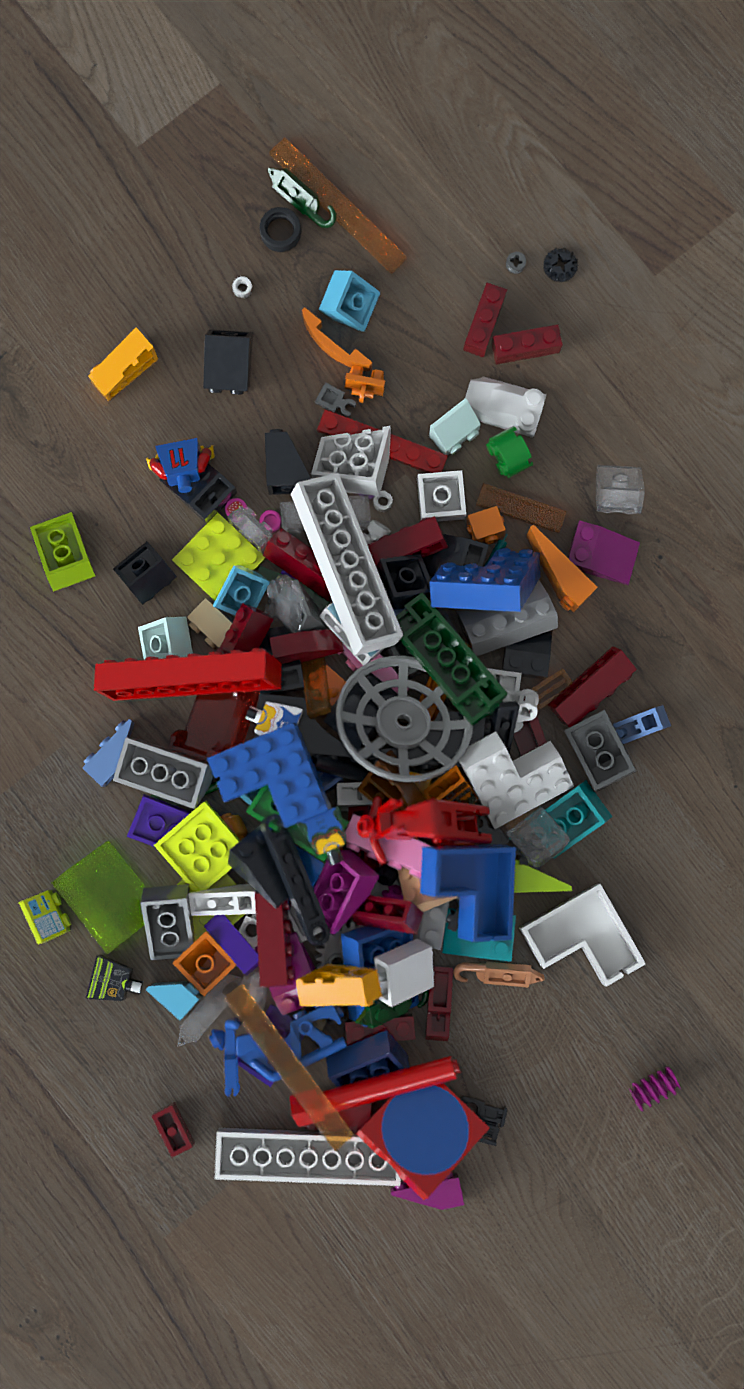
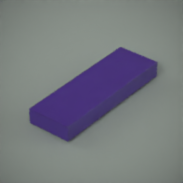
(233, 943)

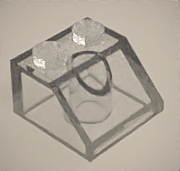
(619, 489)

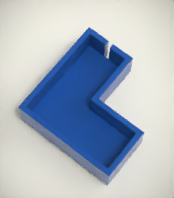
(498, 586)
(276, 761)
(483, 881)

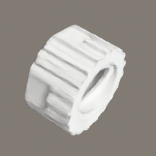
(242, 280)
(383, 508)

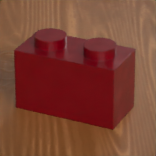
(173, 1129)

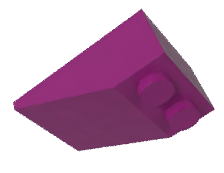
(603, 552)
(343, 888)
(287, 996)

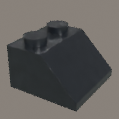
(145, 573)
(404, 579)

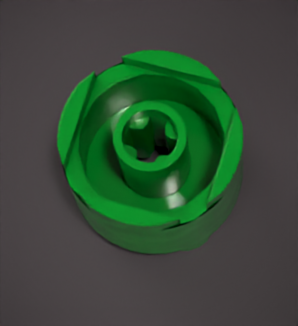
(509, 452)

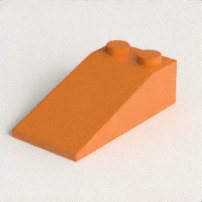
(565, 577)

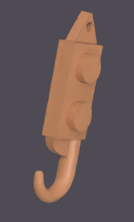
(500, 973)

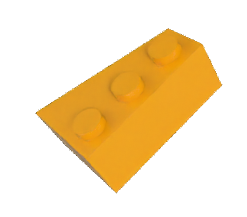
(123, 364)
(339, 986)

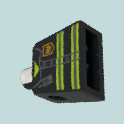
(111, 980)

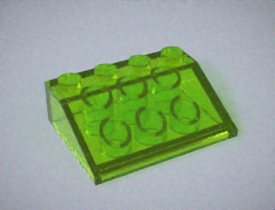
(104, 896)

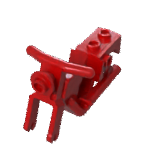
(433, 818)

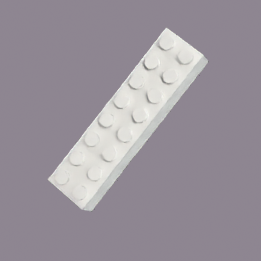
(346, 564)
(298, 1158)

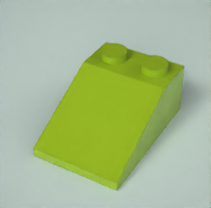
(62, 551)
(532, 880)

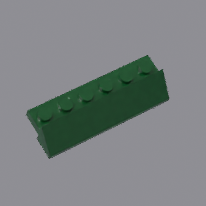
(449, 660)

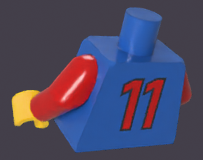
(181, 462)

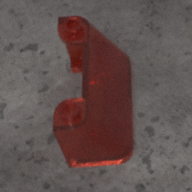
(215, 724)

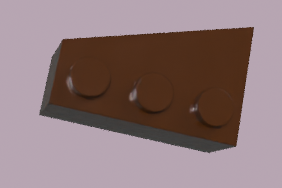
(389, 789)

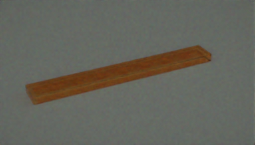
(346, 212)
(288, 1067)

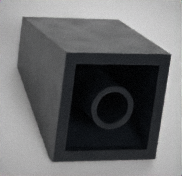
(227, 361)
(283, 463)
(351, 705)

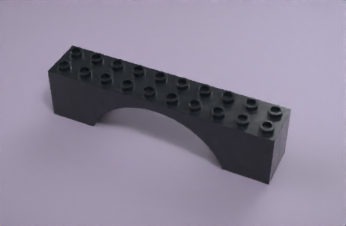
(324, 744)

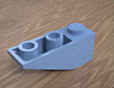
(104, 763)

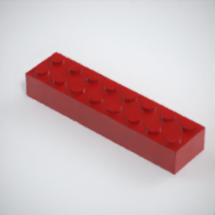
(188, 675)

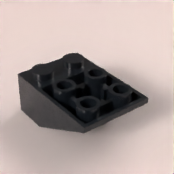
(207, 494)
(459, 551)
(291, 672)

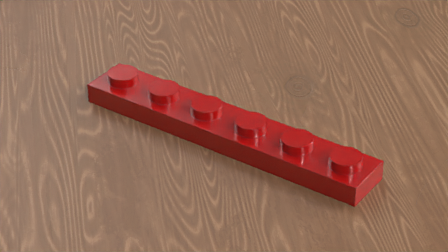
(400, 449)

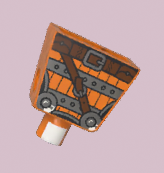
(452, 787)

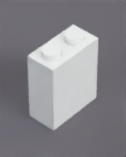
(405, 972)

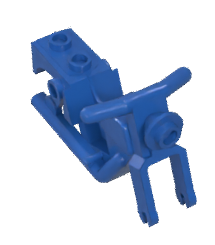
(249, 1052)

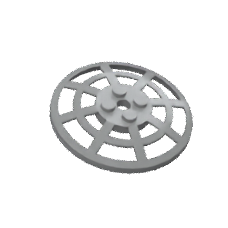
(388, 727)

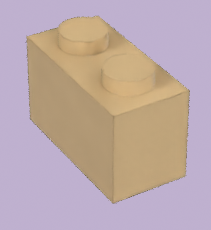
(210, 622)

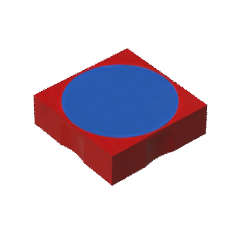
(423, 1135)

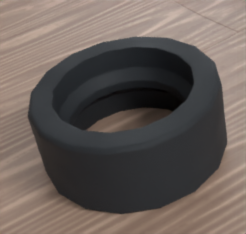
(276, 213)

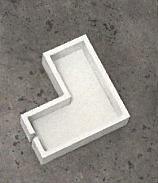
(516, 785)
(589, 924)

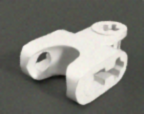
(531, 702)

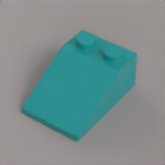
(579, 813)
(491, 949)

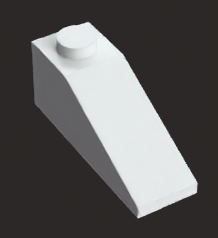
(223, 901)

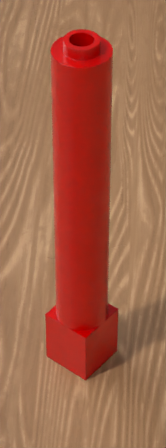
(383, 1087)

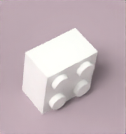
(441, 495)

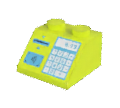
(45, 916)

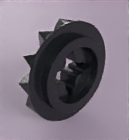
(555, 272)

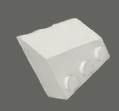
(357, 458)

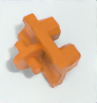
(365, 386)

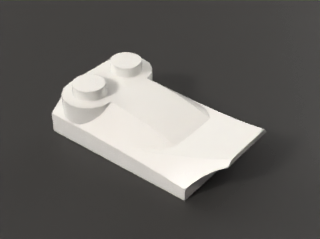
(506, 405)

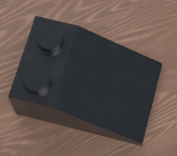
(529, 656)
(256, 865)

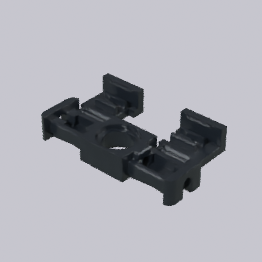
(490, 1116)

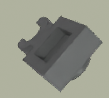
(332, 398)

